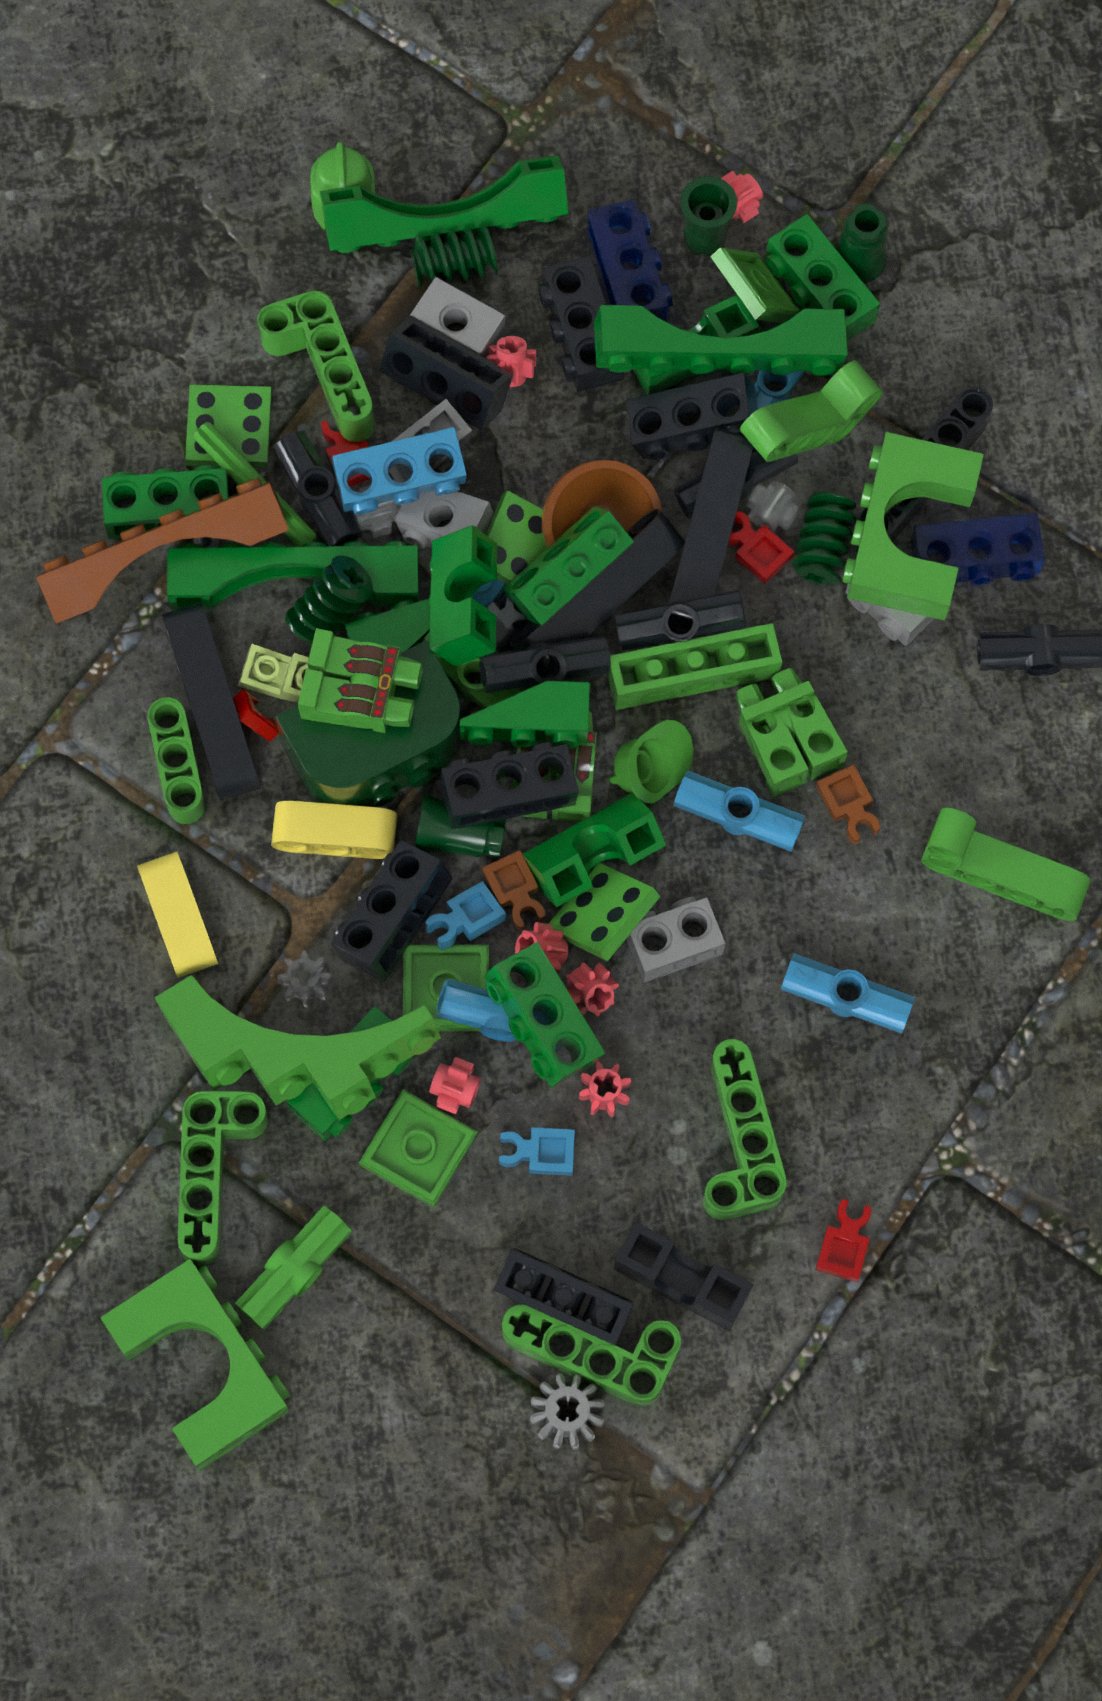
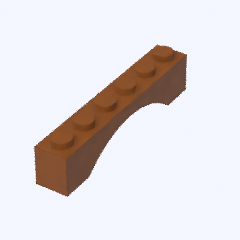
(244, 518)

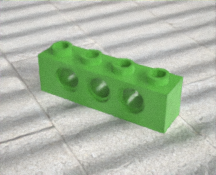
(694, 666)

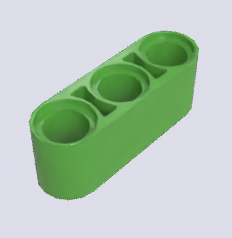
(171, 742)

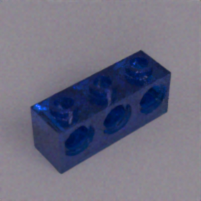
(616, 249)
(990, 535)

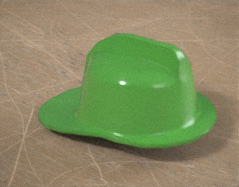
(338, 169)
(654, 761)

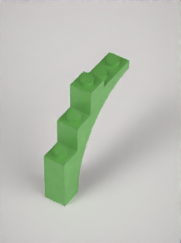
(288, 1063)

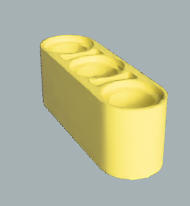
(334, 829)
(177, 914)

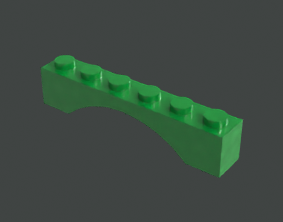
(526, 192)
(639, 340)
(217, 573)

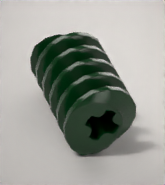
(453, 255)
(823, 537)
(330, 599)

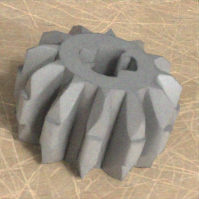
(582, 1412)

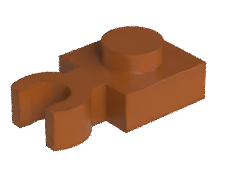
(847, 798)
(513, 884)

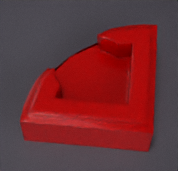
(251, 717)

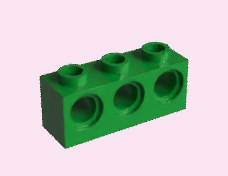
(822, 262)
(147, 490)
(568, 565)
(548, 994)

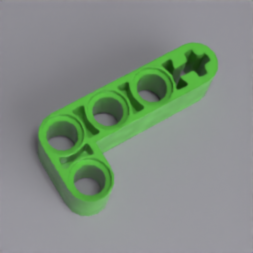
(333, 366)
(814, 418)
(1003, 868)
(739, 1127)
(210, 1177)
(588, 1346)

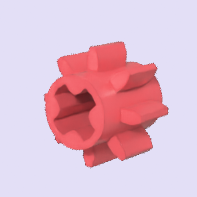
(747, 193)
(514, 357)
(550, 941)
(591, 988)
(455, 1085)
(610, 1099)

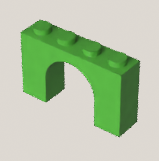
(882, 571)
(184, 1302)

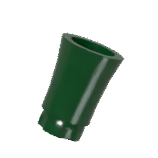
(707, 211)
(864, 242)
(436, 835)

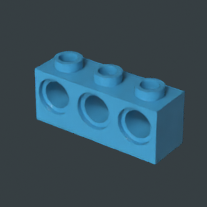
(412, 452)

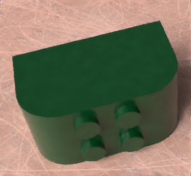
(370, 766)

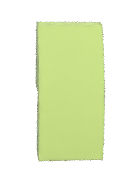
(273, 673)

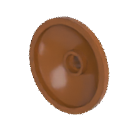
(598, 484)

